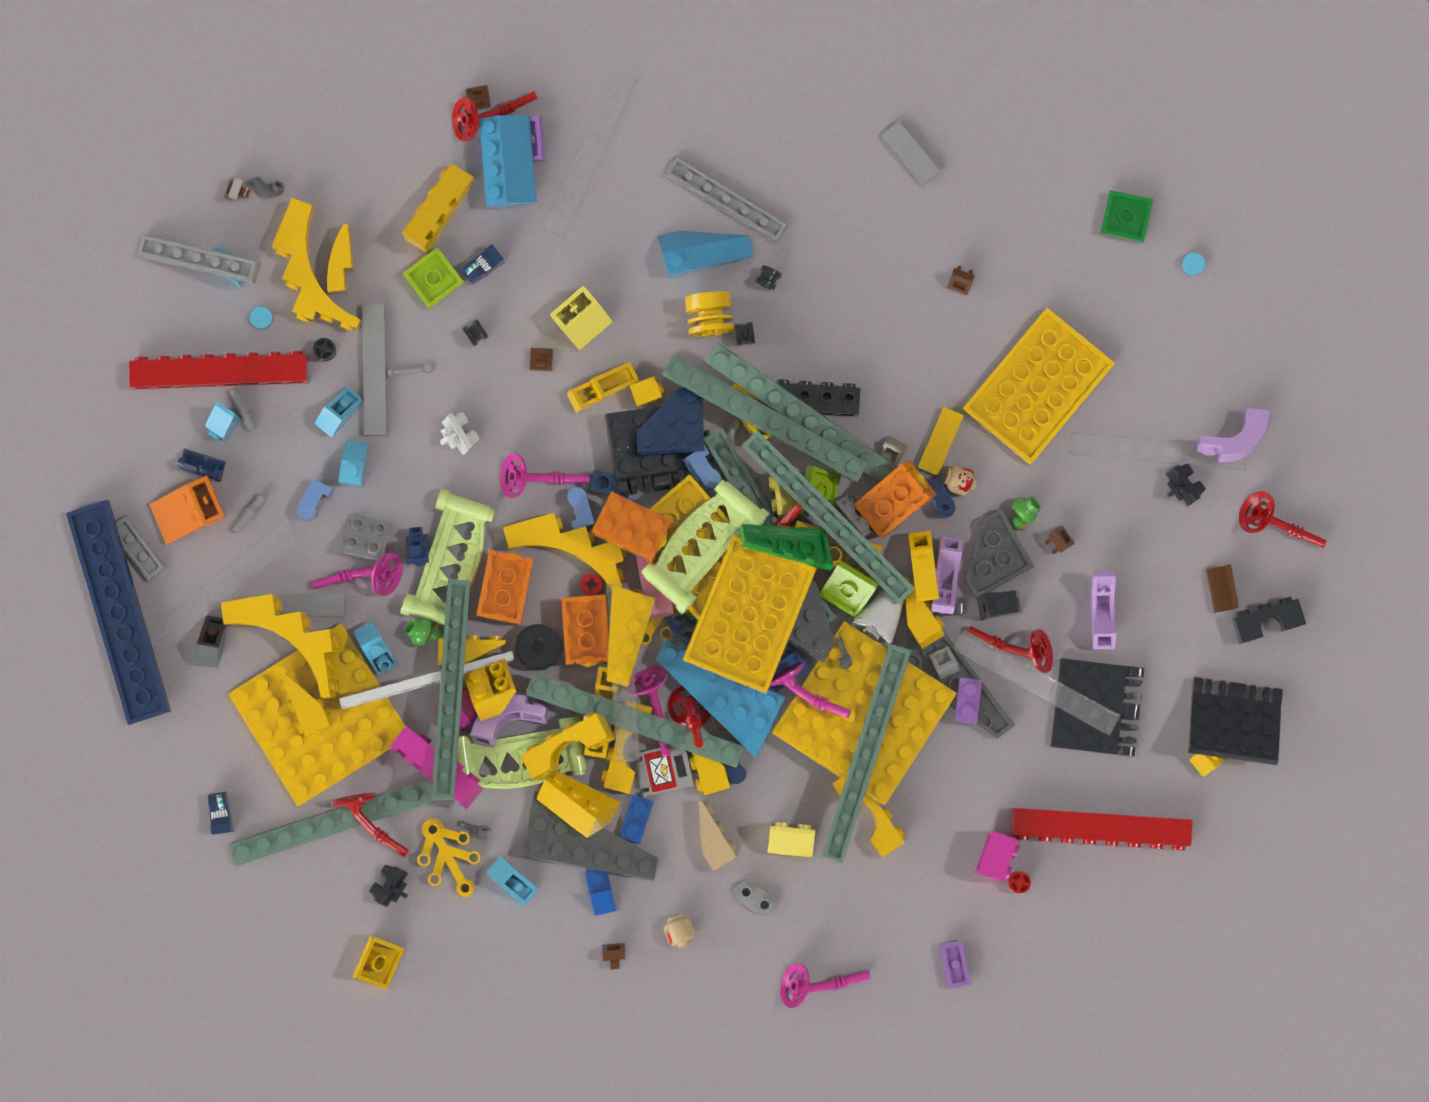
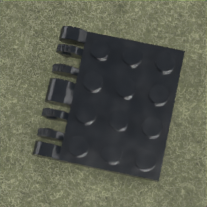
(626, 462)
(1105, 686)
(1235, 725)

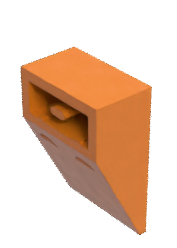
(188, 510)

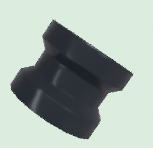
(768, 277)
(475, 332)
(745, 333)
(320, 347)

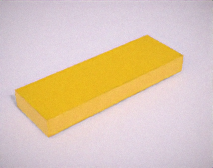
(940, 441)

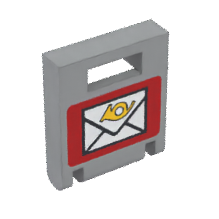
(661, 771)

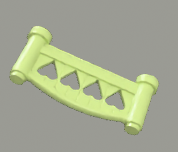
(455, 512)
(679, 585)
(472, 756)

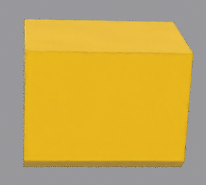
(378, 962)

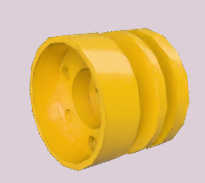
(709, 311)

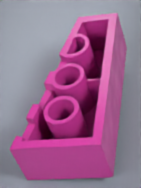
(420, 754)

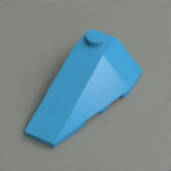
(697, 251)

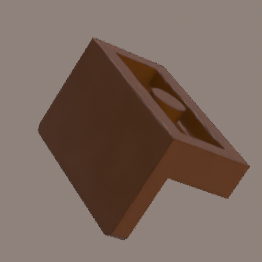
(1222, 588)

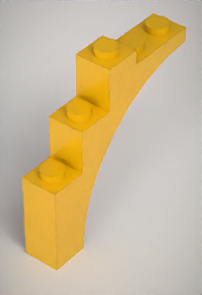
(293, 242)
(545, 532)
(314, 646)

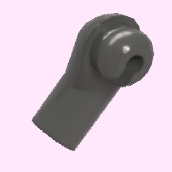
(268, 190)

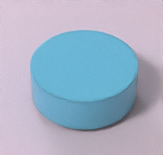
(1193, 264)
(261, 318)

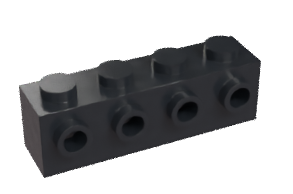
(826, 397)

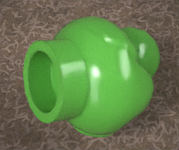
(1026, 512)
(421, 630)

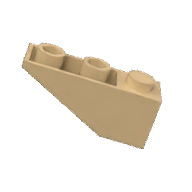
(713, 844)

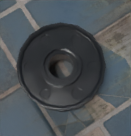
(528, 637)

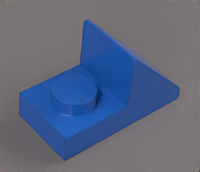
(600, 892)

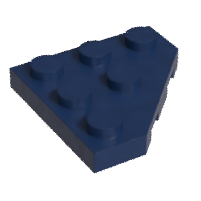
(674, 427)

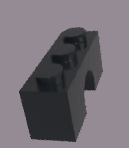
(1287, 613)

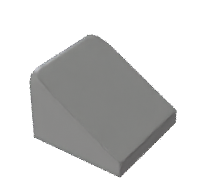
(944, 662)

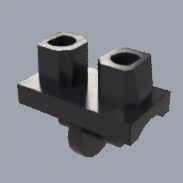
(1181, 485)
(392, 888)

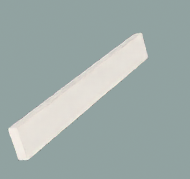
(415, 683)

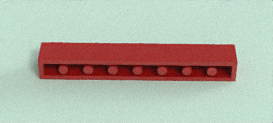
(218, 371)
(1101, 827)

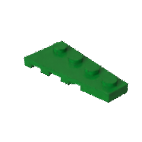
(791, 543)

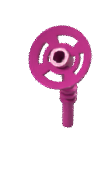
(521, 476)
(380, 572)
(788, 679)
(650, 687)
(802, 987)

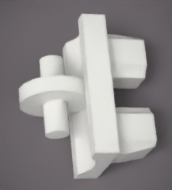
(455, 435)

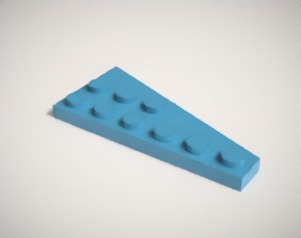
(737, 707)

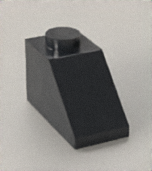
(211, 641)

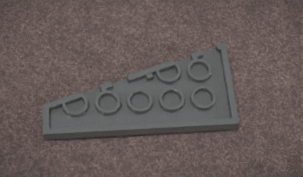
(990, 713)
(557, 842)

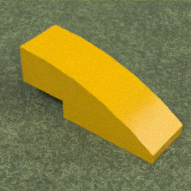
(340, 262)
(602, 387)

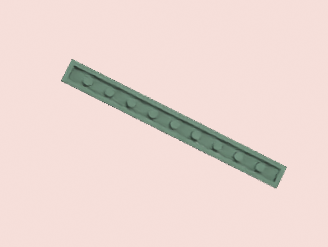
(795, 409)
(765, 419)
(740, 478)
(828, 517)
(450, 690)
(647, 724)
(866, 754)
(330, 823)

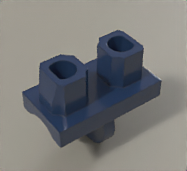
(417, 547)

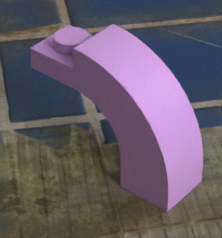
(1242, 444)
(947, 574)
(1102, 609)
(518, 708)

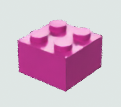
(997, 856)

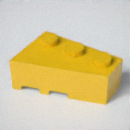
(577, 803)

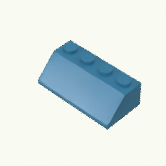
(507, 161)

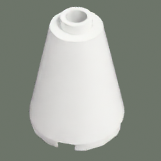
(880, 618)

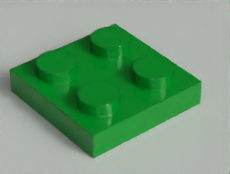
(1126, 216)

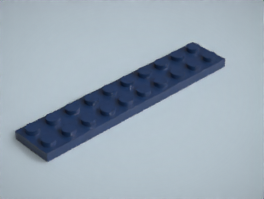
(118, 612)

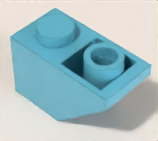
(375, 648)

